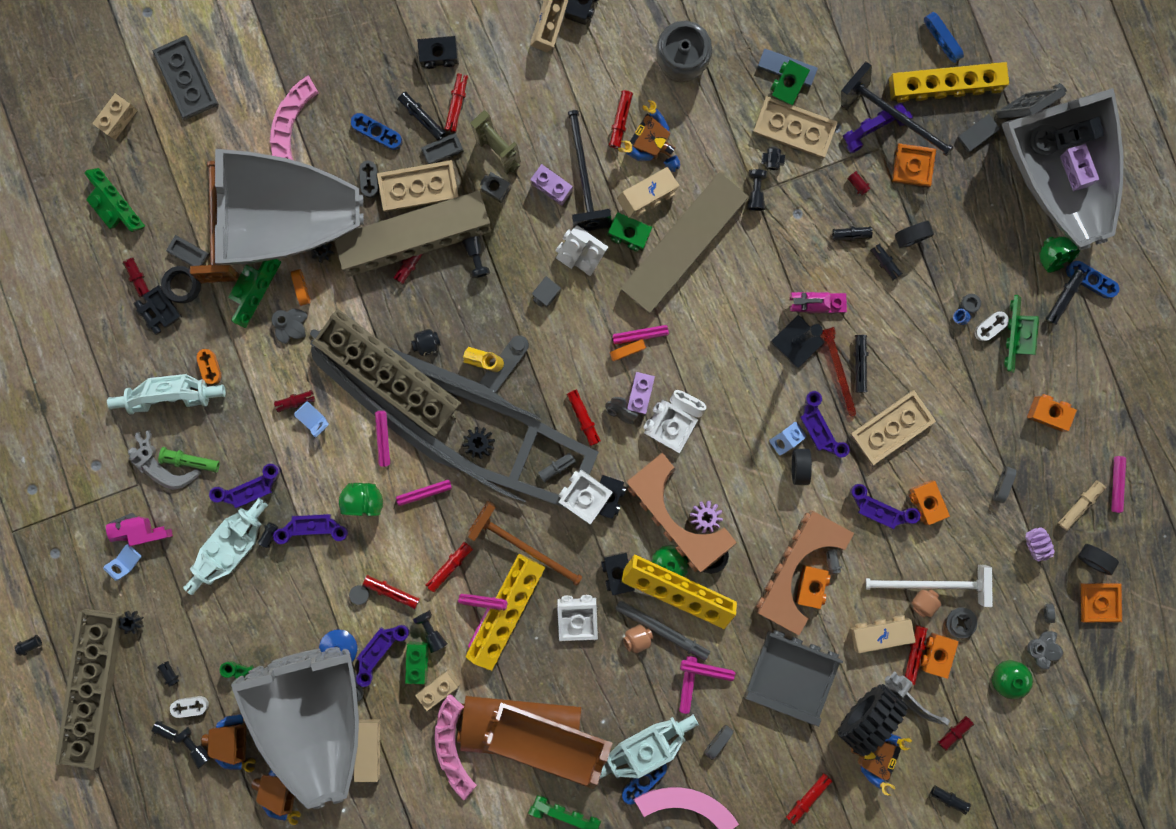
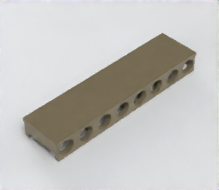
(412, 232)
(684, 242)
(386, 372)
(90, 690)

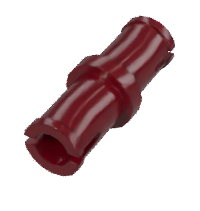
(407, 267)
(136, 277)
(294, 401)
(955, 733)

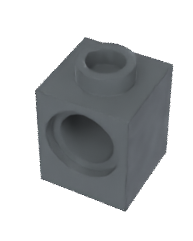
(499, 194)
(545, 292)

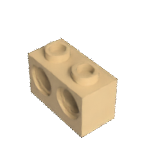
(115, 116)
(437, 689)

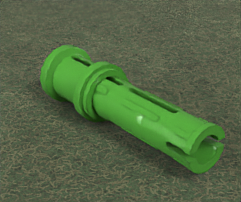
(178, 458)

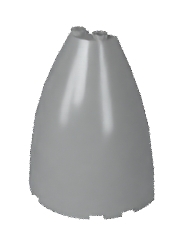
(278, 207)
(1081, 214)
(305, 721)

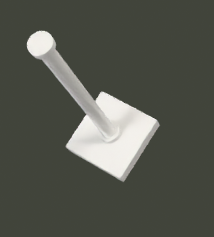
(982, 585)

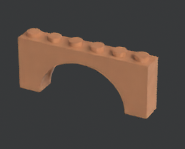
(700, 549)
(778, 599)

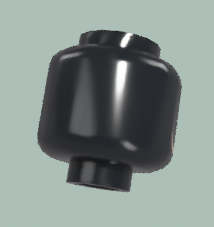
(425, 342)

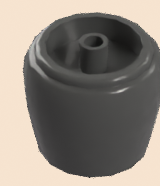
(683, 51)

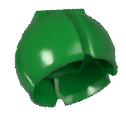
(360, 499)

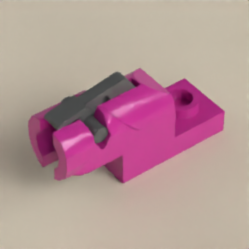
(818, 302)
(135, 530)

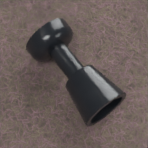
(756, 198)
(473, 248)
(434, 638)
(198, 753)

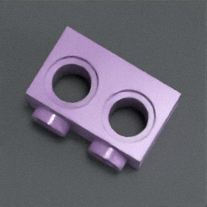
(1079, 167)
(551, 185)
(640, 393)

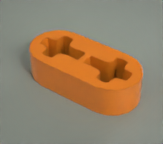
(300, 287)
(627, 350)
(204, 367)

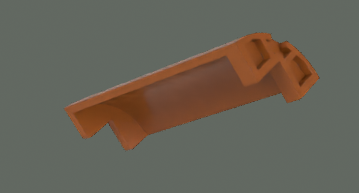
(479, 710)
(547, 745)

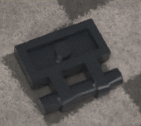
(161, 305)

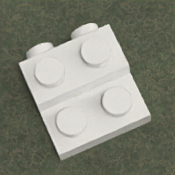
(581, 250)
(670, 425)
(584, 496)
(577, 618)

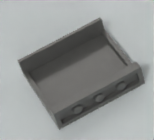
(792, 677)

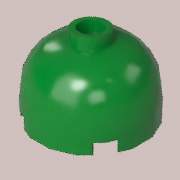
(1057, 252)
(670, 559)
(1012, 679)

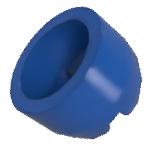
(672, 163)
(961, 317)

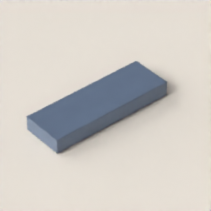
(772, 62)

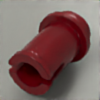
(860, 185)

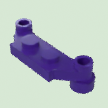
(868, 126)
(818, 428)
(248, 491)
(881, 512)
(310, 525)
(376, 649)

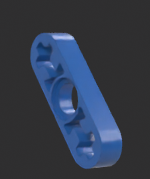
(943, 37)
(391, 133)
(1102, 291)
(658, 775)

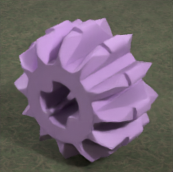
(704, 523)
(1039, 544)

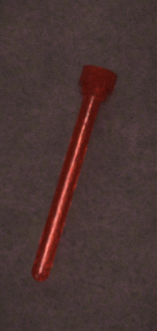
(829, 336)

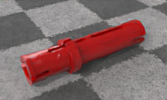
(456, 102)
(618, 127)
(583, 417)
(452, 563)
(390, 591)
(915, 653)
(808, 799)

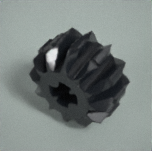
(472, 445)

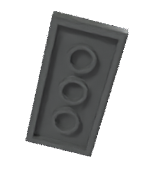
(185, 77)
(1030, 103)

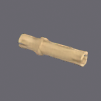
(1088, 498)

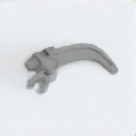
(145, 462)
(900, 686)

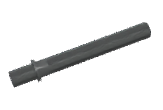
(662, 630)

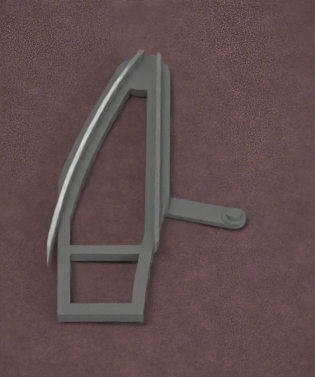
(481, 393)

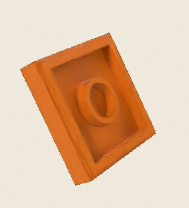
(914, 165)
(1101, 602)

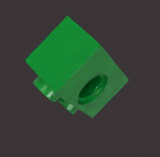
(789, 94)
(622, 223)
(417, 663)

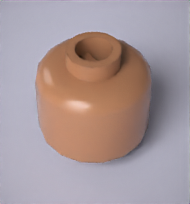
(926, 603)
(637, 639)

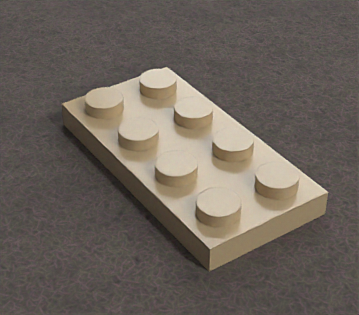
(795, 127)
(417, 186)
(893, 427)

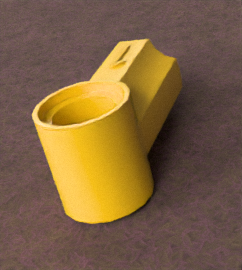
(482, 359)

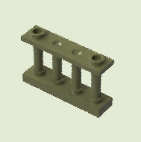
(485, 134)

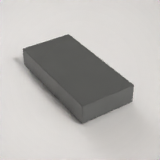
(978, 133)
(442, 149)
(187, 252)

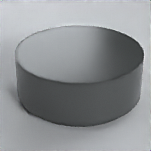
(970, 303)
(359, 594)
(1049, 613)

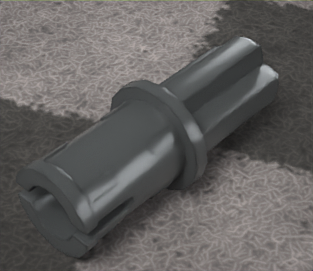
(556, 467)

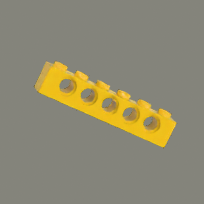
(995, 72)
(679, 591)
(498, 623)

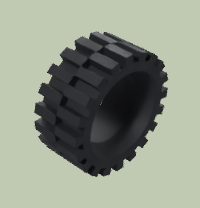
(872, 720)

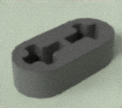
(373, 178)
(1004, 484)
(718, 742)

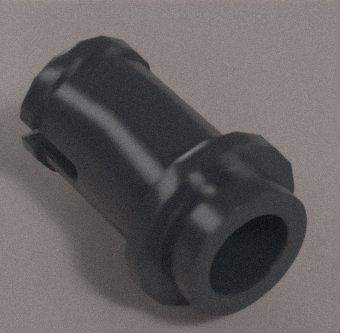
(267, 535)
(28, 645)
(168, 674)
(164, 731)

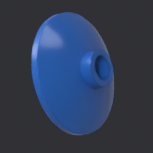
(339, 638)

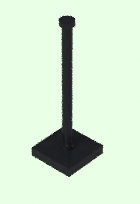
(857, 86)
(591, 219)
(798, 341)

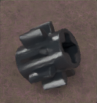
(773, 159)
(325, 256)
(125, 622)

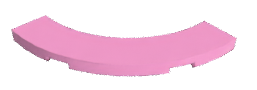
(286, 114)
(446, 747)
(688, 799)

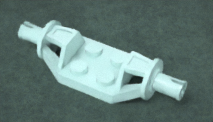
(166, 389)
(226, 547)
(648, 748)

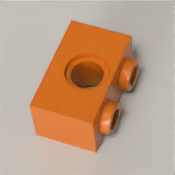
(1063, 413)
(938, 508)
(808, 576)
(941, 666)

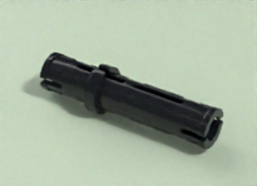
(416, 111)
(1066, 296)
(861, 363)

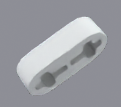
(993, 329)
(688, 403)
(189, 711)

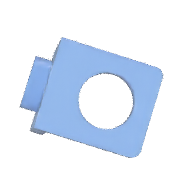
(311, 418)
(790, 436)
(125, 561)

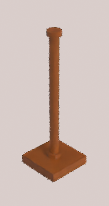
(213, 273)
(483, 521)

